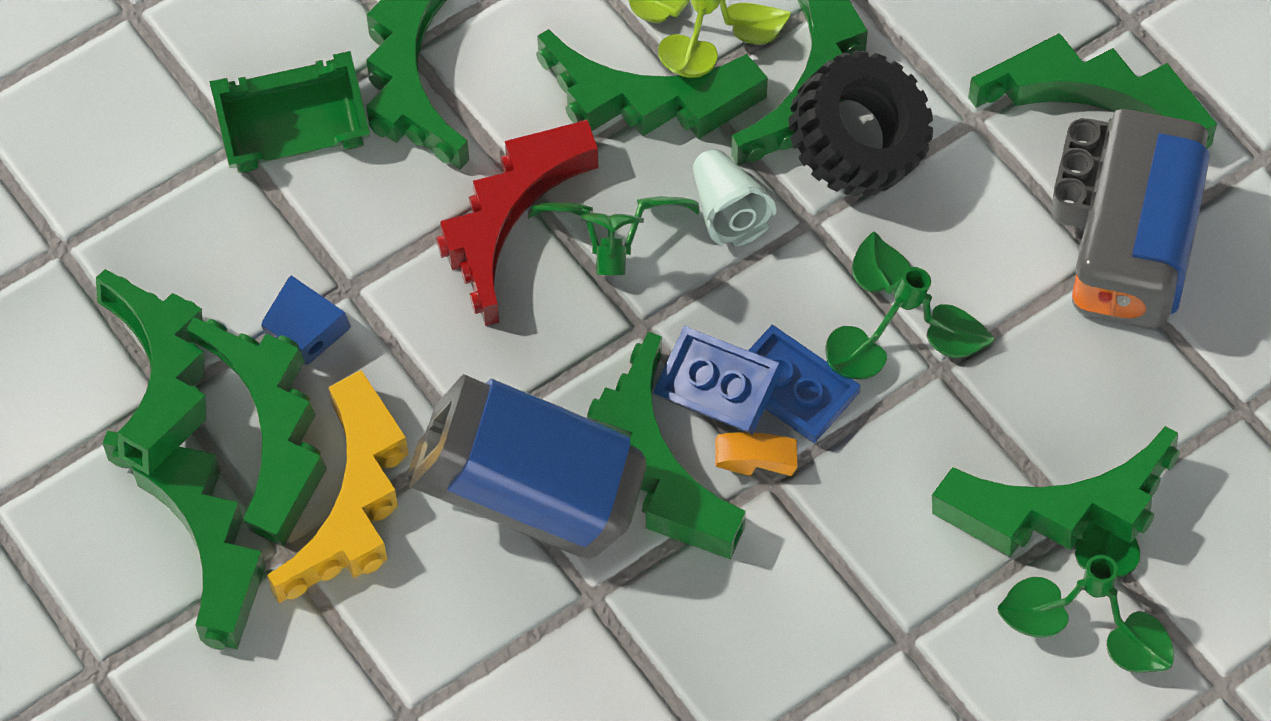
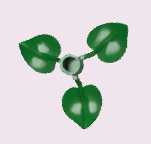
(611, 252)
(880, 268)
(1039, 612)

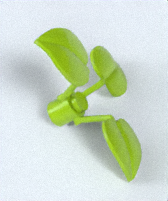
(696, 58)

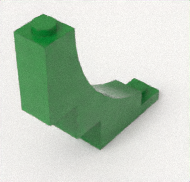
(1057, 74)
(228, 570)

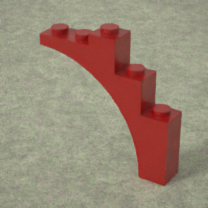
(530, 170)

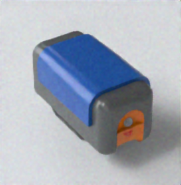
(1137, 211)
(529, 466)

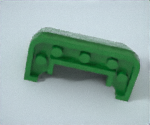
(290, 112)

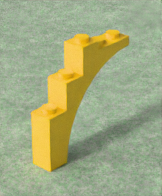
(365, 495)

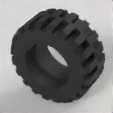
(892, 101)

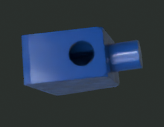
(305, 319)

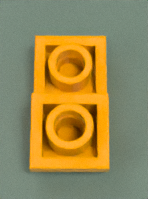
(745, 452)

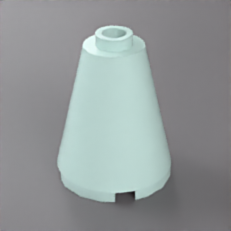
(731, 200)

